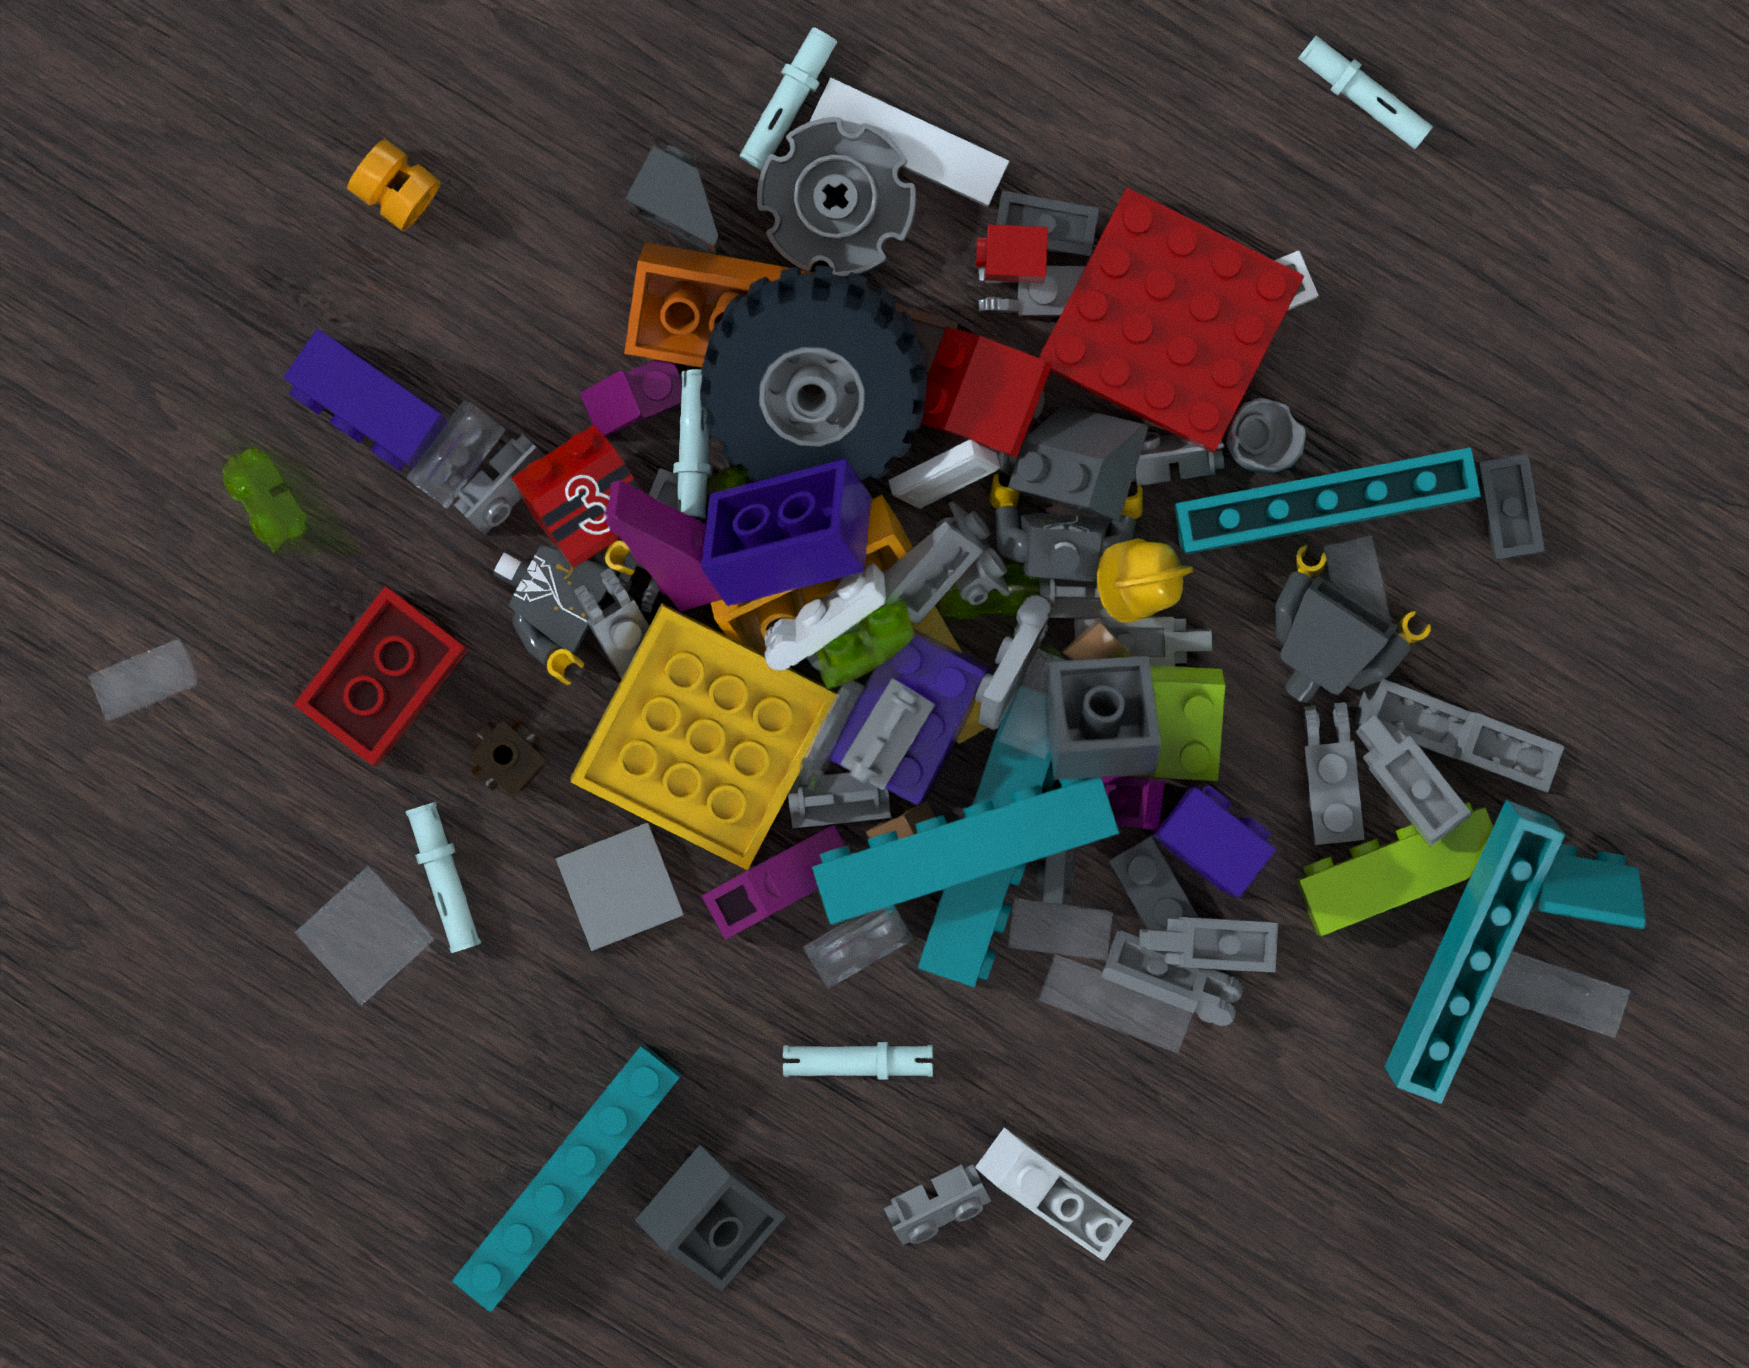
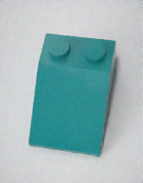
(1592, 889)

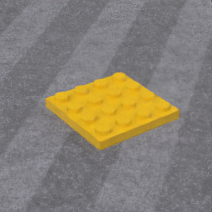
(703, 737)

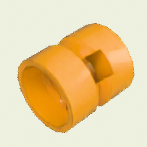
(378, 176)

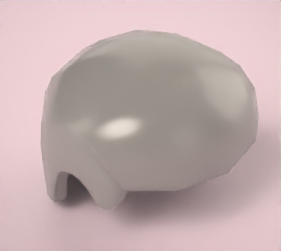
(1265, 436)

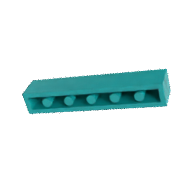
(1326, 501)
(965, 849)
(976, 908)
(1474, 951)
(566, 1177)

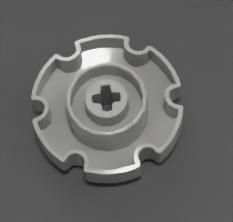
(796, 188)

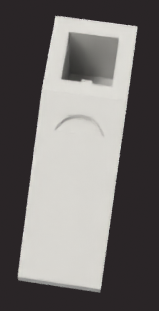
(1053, 1194)

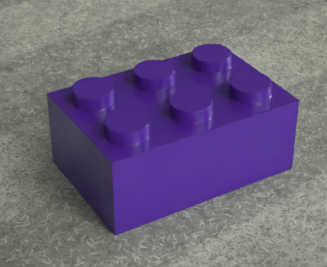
(363, 401)
(786, 532)
(941, 677)
(1214, 841)

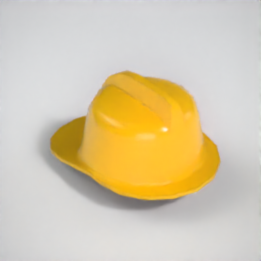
(1139, 579)

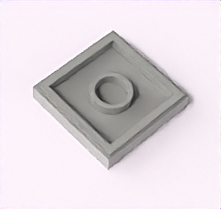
(619, 886)

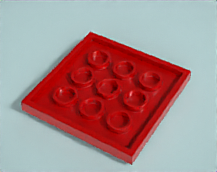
(1170, 320)

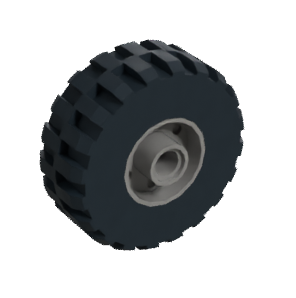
(813, 376)

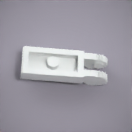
(824, 619)

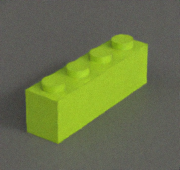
(1391, 873)

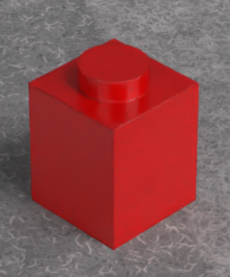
(1013, 253)

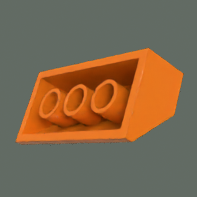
(681, 299)

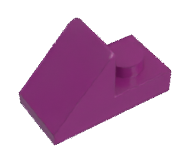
(633, 396)
(1135, 800)

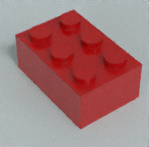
(381, 676)

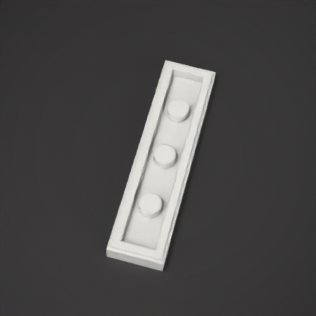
(927, 148)

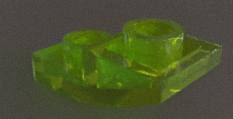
(878, 640)

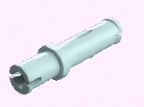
(797, 83)
(1365, 92)
(693, 449)
(443, 877)
(858, 1061)

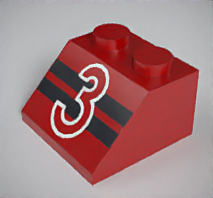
(571, 491)

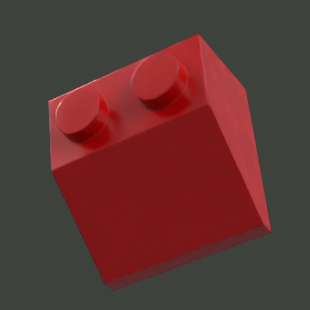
(983, 391)

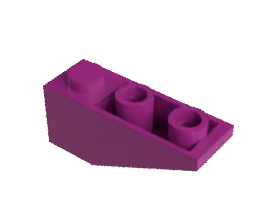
(663, 542)
(770, 884)

